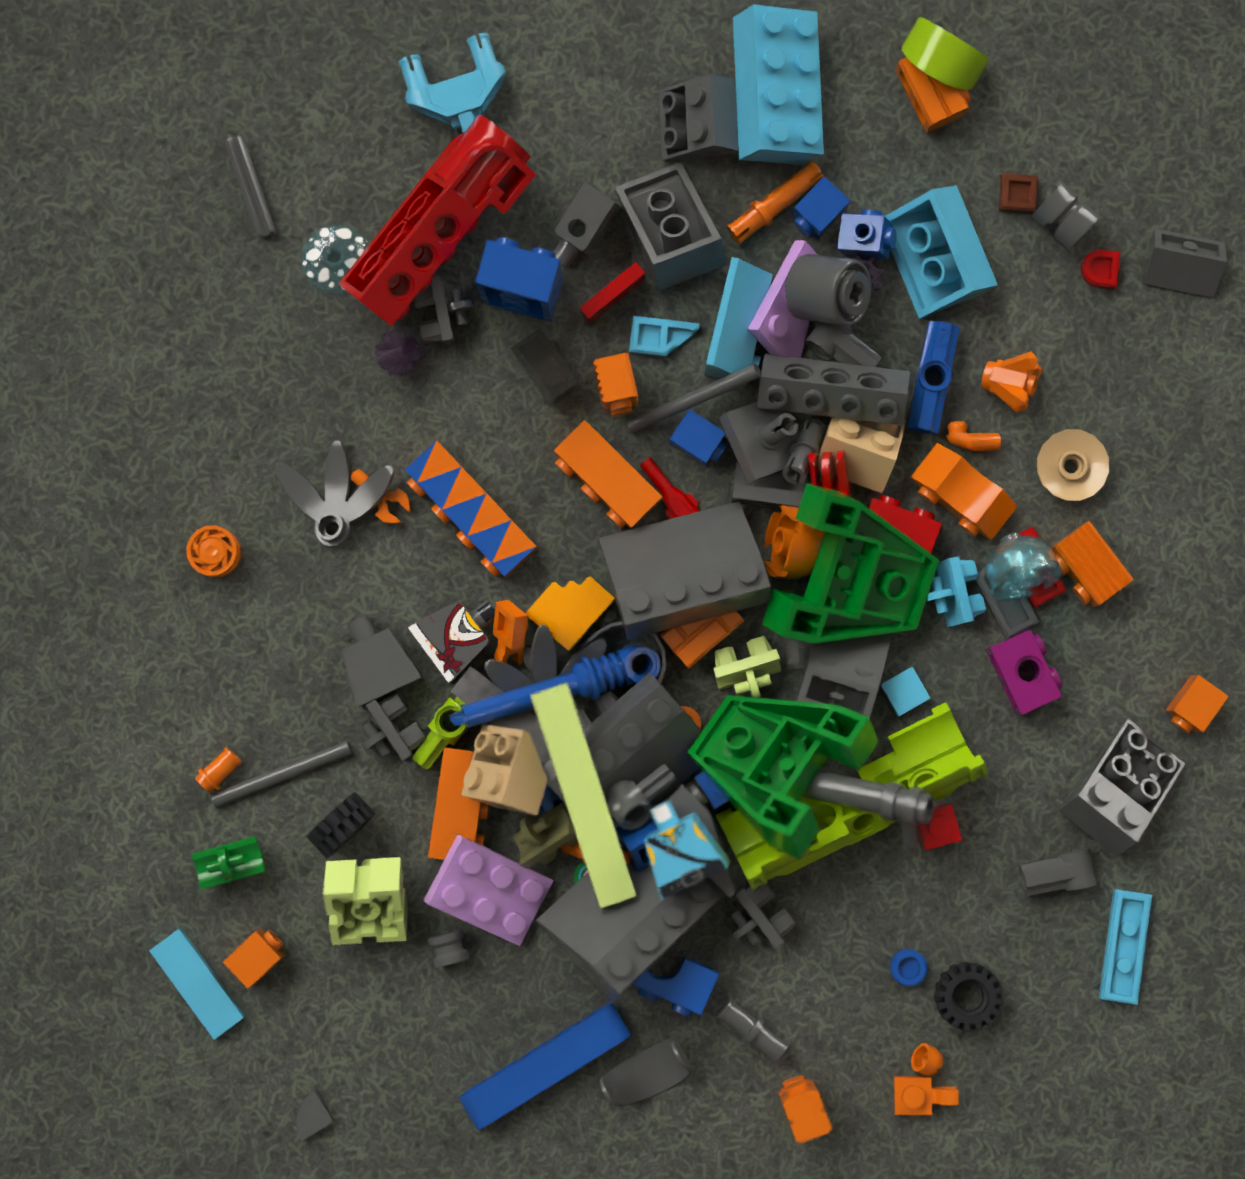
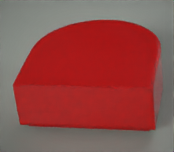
(1101, 269)

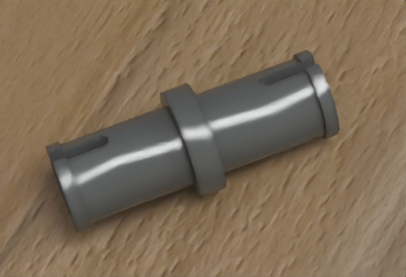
(806, 443)
(752, 1030)

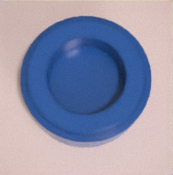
(908, 967)

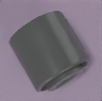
(828, 289)

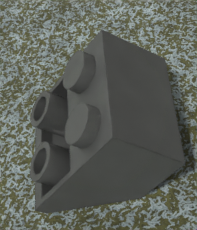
(699, 119)

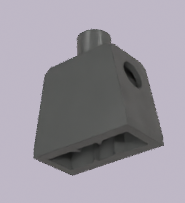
(589, 208)
(377, 663)

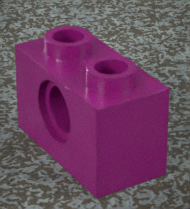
(1006, 659)

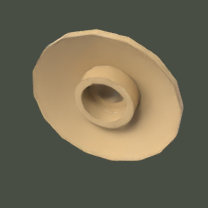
(1089, 457)

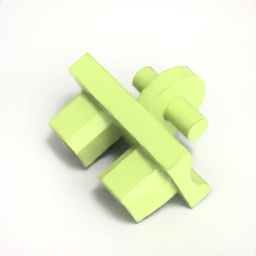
(747, 673)

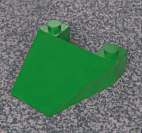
(864, 576)
(769, 754)

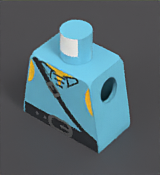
(681, 850)

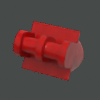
(828, 472)

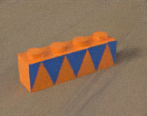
(471, 510)

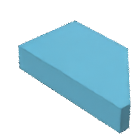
(659, 336)

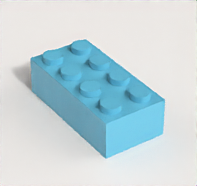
(778, 85)

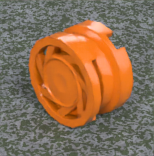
(213, 551)

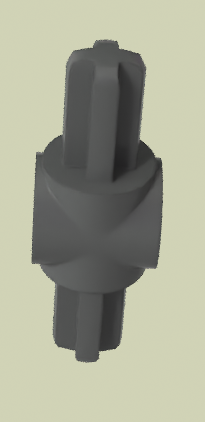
(631, 803)

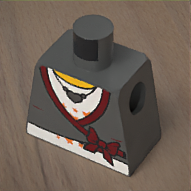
(454, 637)

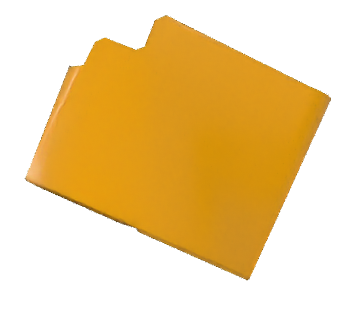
(570, 609)

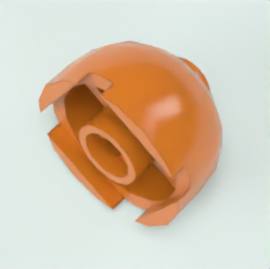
(793, 545)

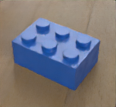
(519, 279)

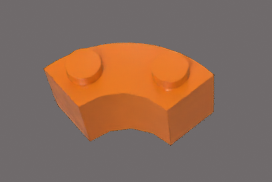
(964, 492)

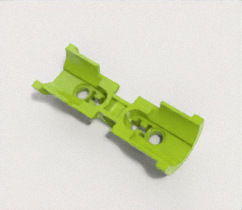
(924, 756)

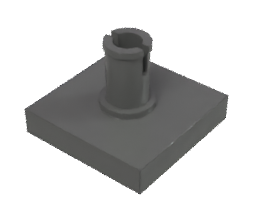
(760, 439)

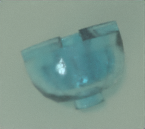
(1020, 565)

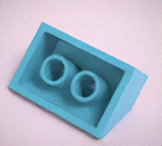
(939, 251)
(732, 342)

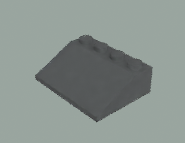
(685, 570)
(637, 738)
(627, 937)

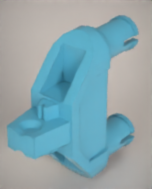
(459, 98)

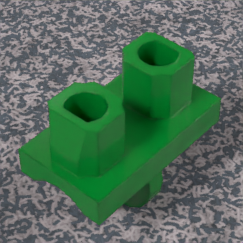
(228, 862)

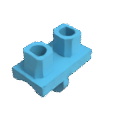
(951, 591)

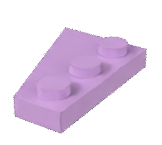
(773, 322)

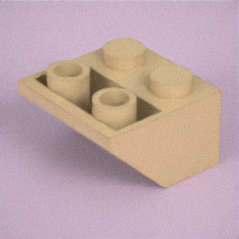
(868, 449)
(505, 771)

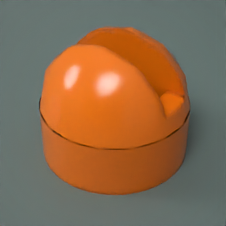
(926, 1059)

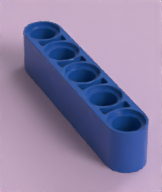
(544, 1066)

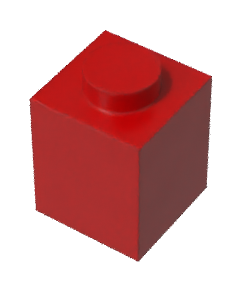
(941, 828)

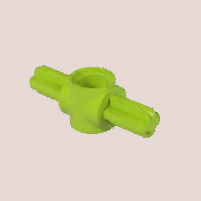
(439, 737)

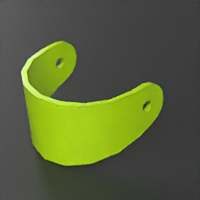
(943, 55)

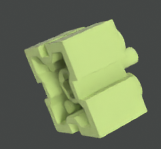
(365, 900)

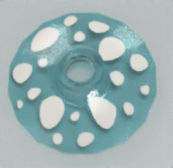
(316, 250)

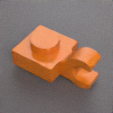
(510, 630)
(916, 1095)

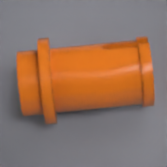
(218, 770)

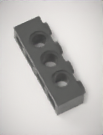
(833, 389)

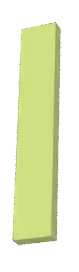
(583, 795)

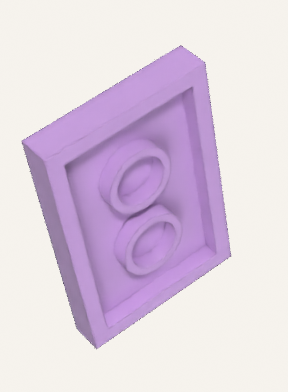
(488, 890)

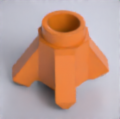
(1013, 379)

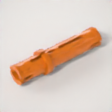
(764, 211)

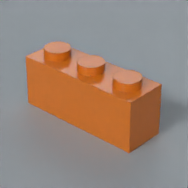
(606, 476)
(454, 812)

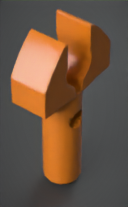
(383, 513)

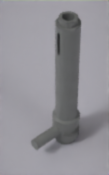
(888, 800)

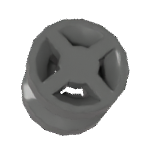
(448, 948)

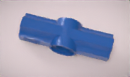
(938, 356)

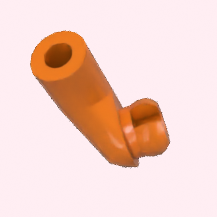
(972, 441)

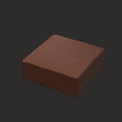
(1018, 193)

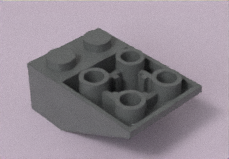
(845, 672)
(1122, 788)

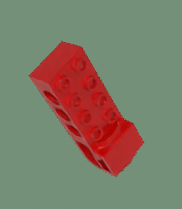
(445, 205)

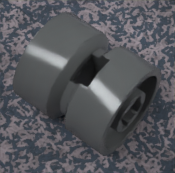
(1065, 216)

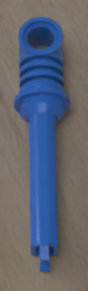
(586, 679)

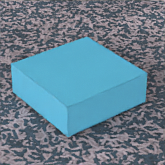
(905, 691)

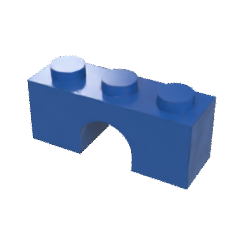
(686, 987)

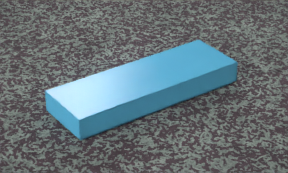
(1125, 946)
(197, 983)

